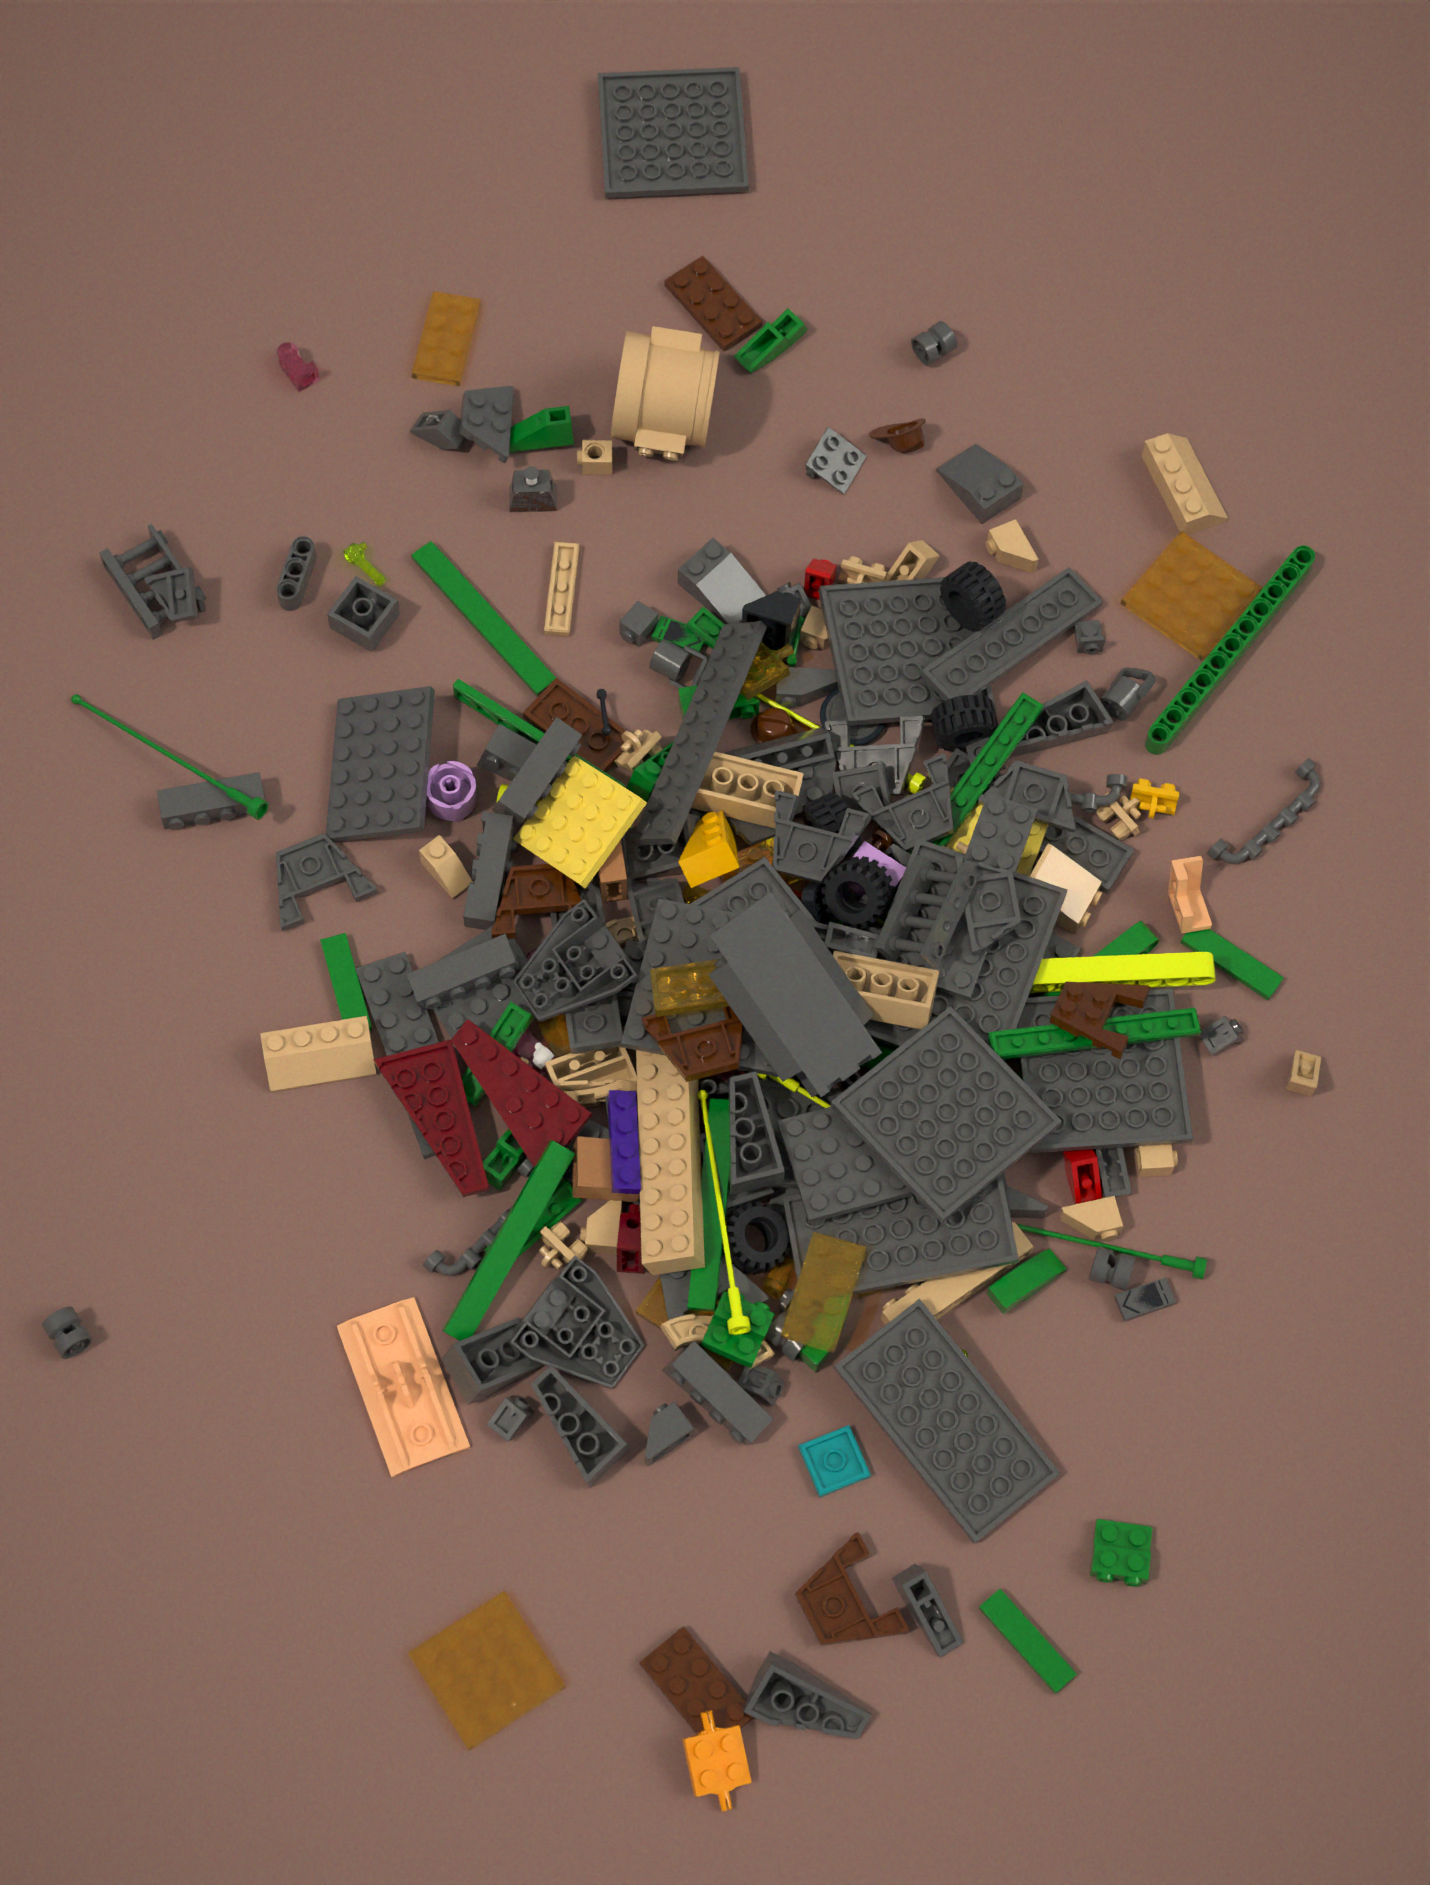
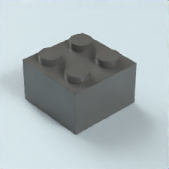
(363, 613)

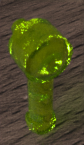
(356, 555)

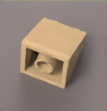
(1081, 886)

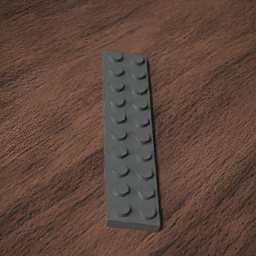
(699, 734)

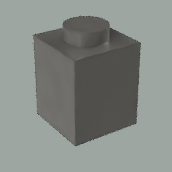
(638, 624)

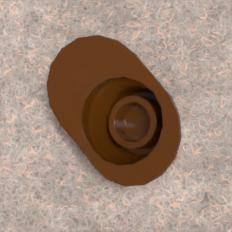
(902, 436)
(775, 724)

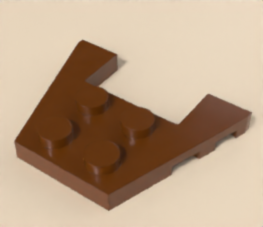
(532, 891)
(1086, 1008)
(702, 1049)
(835, 1606)

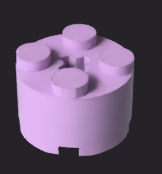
(451, 791)

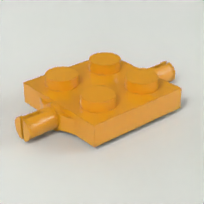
(716, 1760)

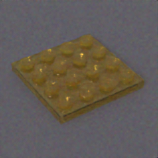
(1191, 595)
(486, 1670)

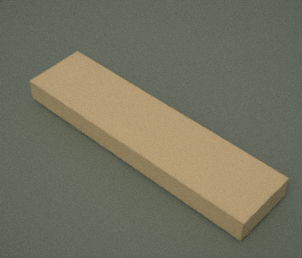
(561, 589)

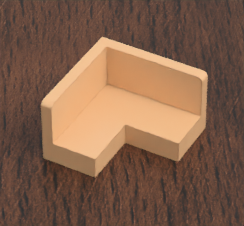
(1186, 895)

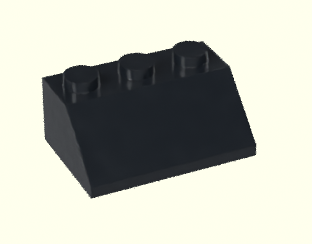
(780, 615)

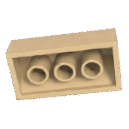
(1182, 483)
(744, 788)
(891, 989)
(318, 1054)

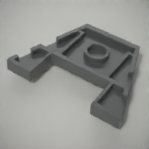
(896, 757)
(920, 815)
(807, 850)
(310, 868)
(676, 1289)

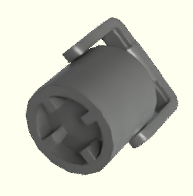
(673, 662)
(1125, 693)

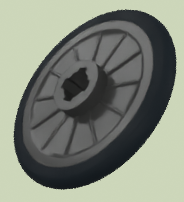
(859, 734)

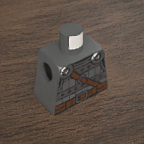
(532, 491)

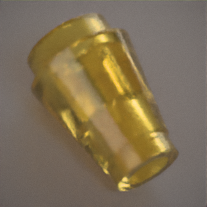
(779, 1278)

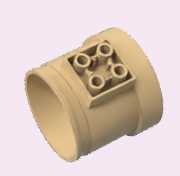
(664, 392)

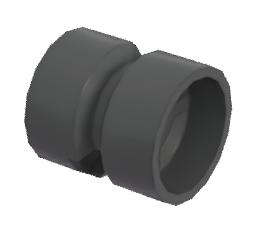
(934, 343)
(1112, 1268)
(67, 1332)
(790, 1348)

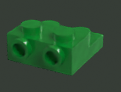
(741, 1347)
(1121, 1552)

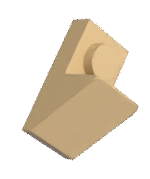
(1304, 1073)

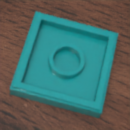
(834, 1461)

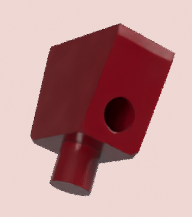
(629, 1241)

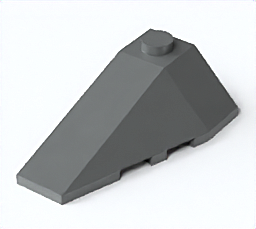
(796, 1698)

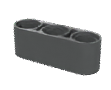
(296, 583)

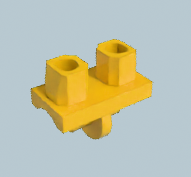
(1155, 799)

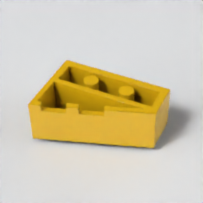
(709, 850)

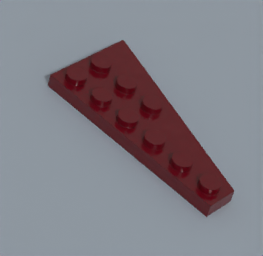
(523, 1097)
(435, 1099)

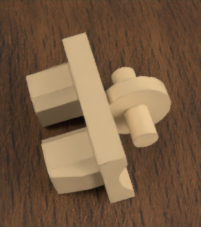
(854, 572)
(636, 747)
(1126, 825)
(554, 1240)

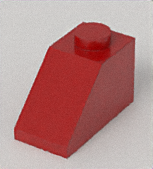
(818, 574)
(1083, 1175)

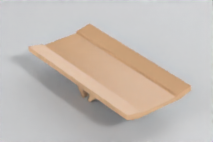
(402, 1386)

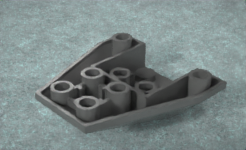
(574, 965)
(578, 1328)

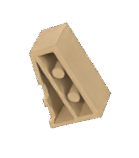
(590, 1069)

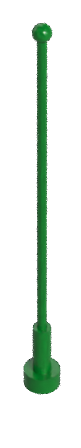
(256, 807)
(1196, 1267)

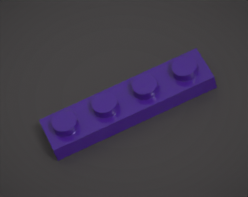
(624, 1142)

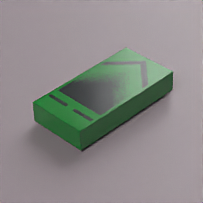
(676, 633)

